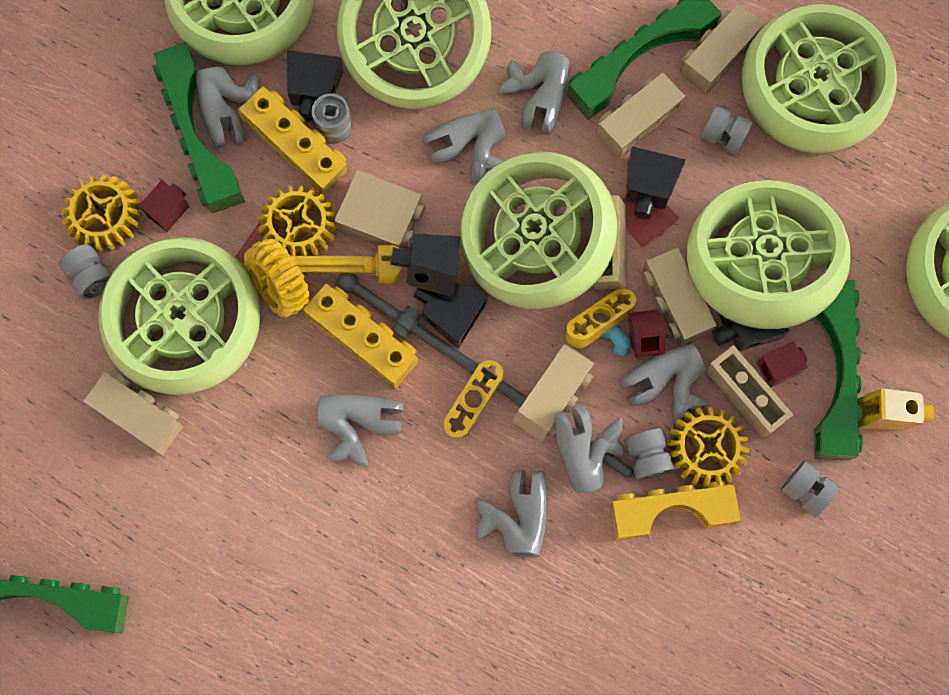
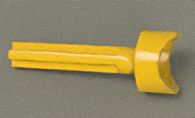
(354, 264)

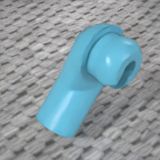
(620, 340)

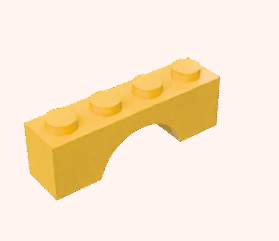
(712, 506)

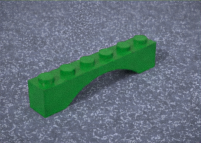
(685, 22)
(217, 179)
(837, 432)
(90, 609)

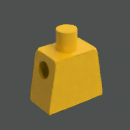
(893, 410)

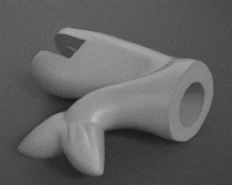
(553, 73)
(218, 116)
(461, 131)
(656, 372)
(365, 410)
(580, 458)
(522, 538)

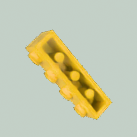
(293, 140)
(361, 335)

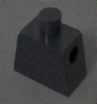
(310, 78)
(651, 179)
(430, 262)
(452, 315)
(744, 336)

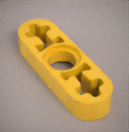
(597, 329)
(455, 413)

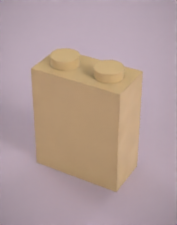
(379, 211)

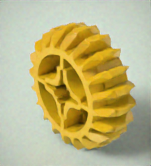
(304, 201)
(80, 224)
(276, 277)
(696, 438)

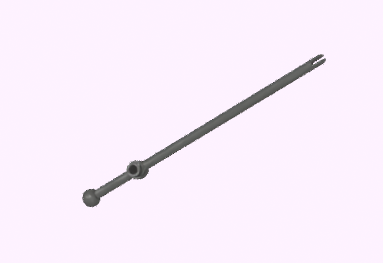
(408, 323)

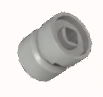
(332, 118)
(726, 130)
(85, 270)
(649, 454)
(801, 481)

